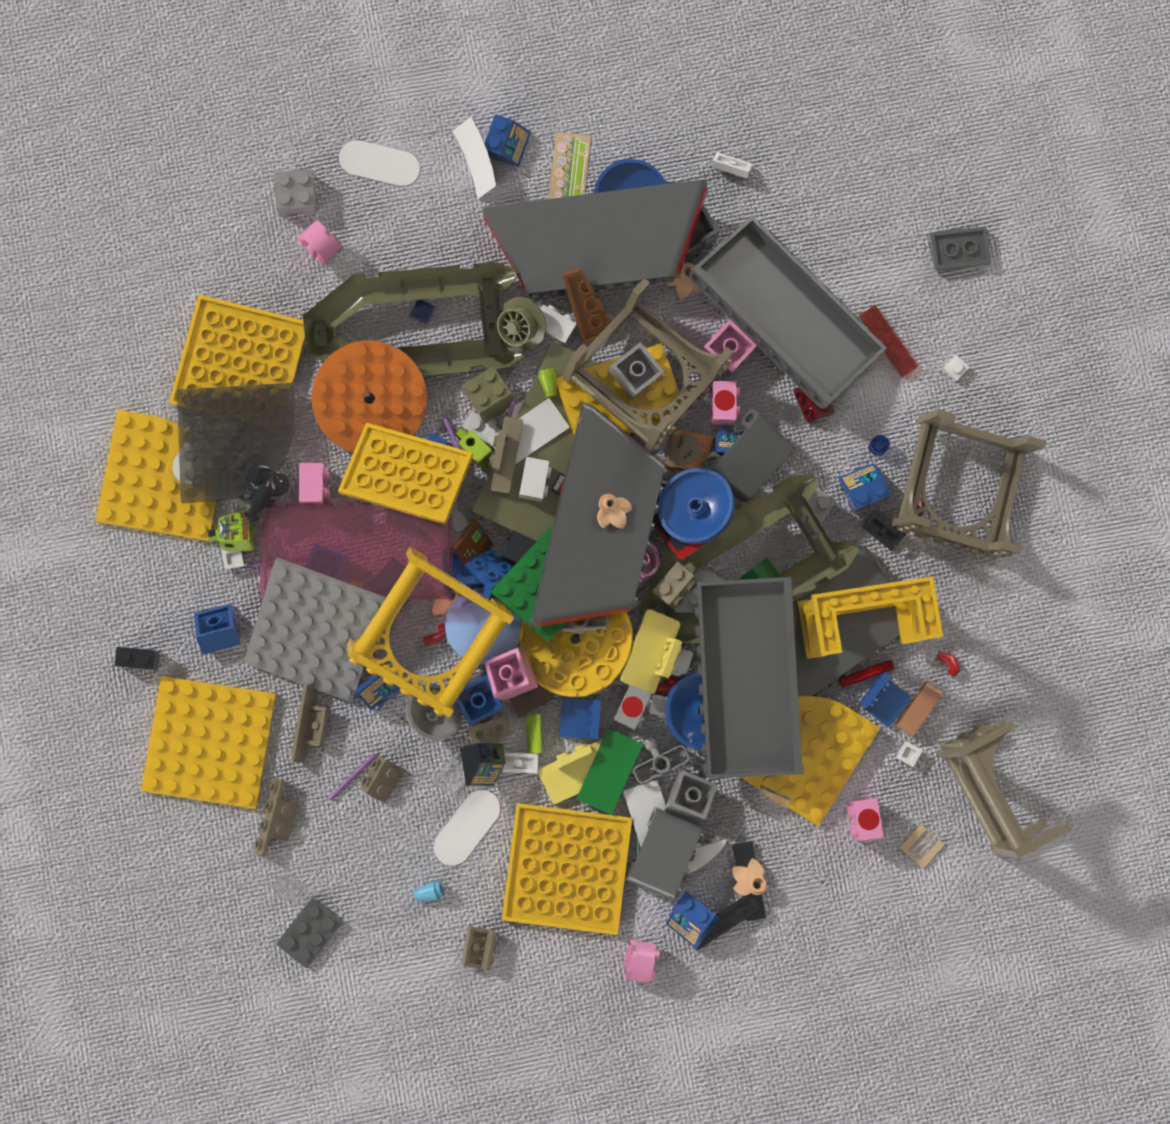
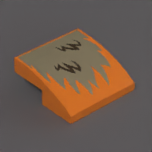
(688, 449)

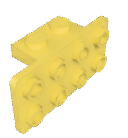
(652, 652)
(567, 774)

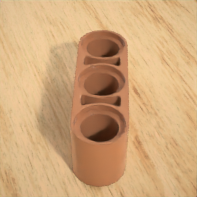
(919, 708)

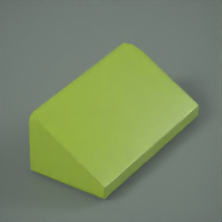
(534, 733)

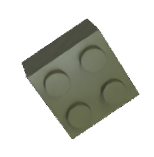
(488, 394)

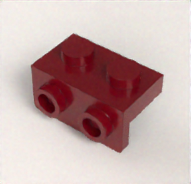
(809, 408)

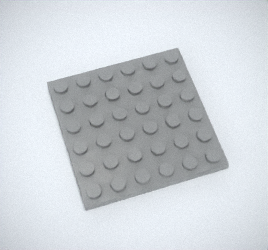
(307, 629)

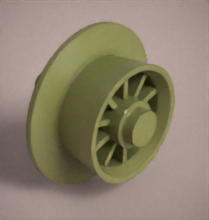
(521, 323)

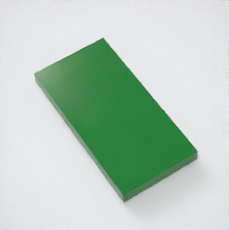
(609, 771)

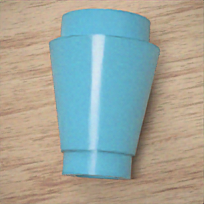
(431, 891)

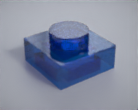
(422, 311)

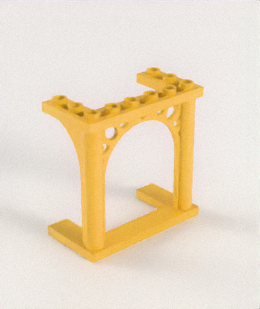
(914, 605)
(362, 649)

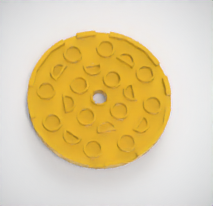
(583, 666)

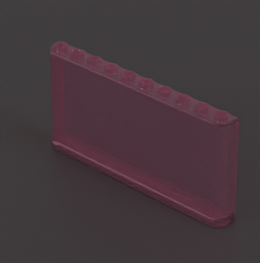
(356, 545)

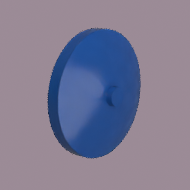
(628, 175)
(696, 506)
(683, 711)

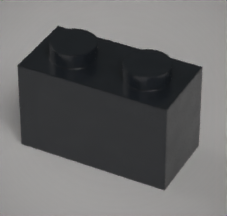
(137, 658)

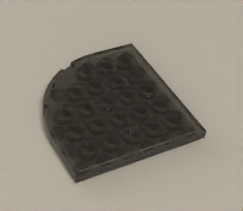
(228, 433)

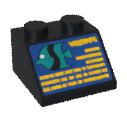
(482, 763)

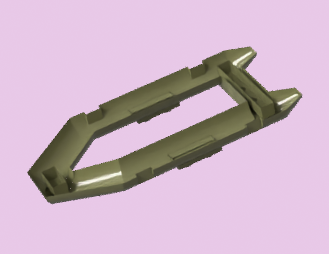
(418, 284)
(787, 497)

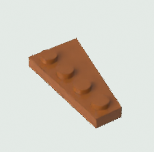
(586, 306)

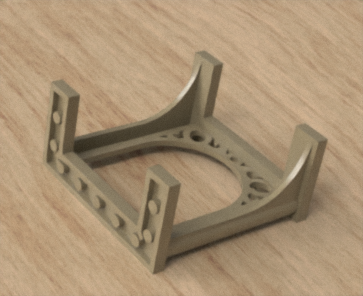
(706, 365)
(998, 538)
(973, 757)

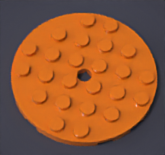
(365, 369)

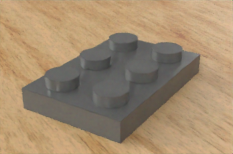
(960, 248)
(309, 932)

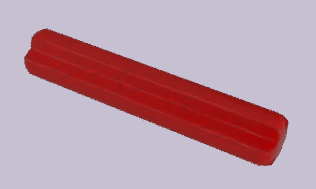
(866, 673)

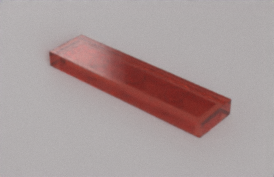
(895, 349)

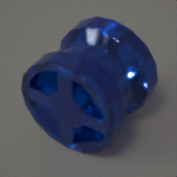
(882, 445)

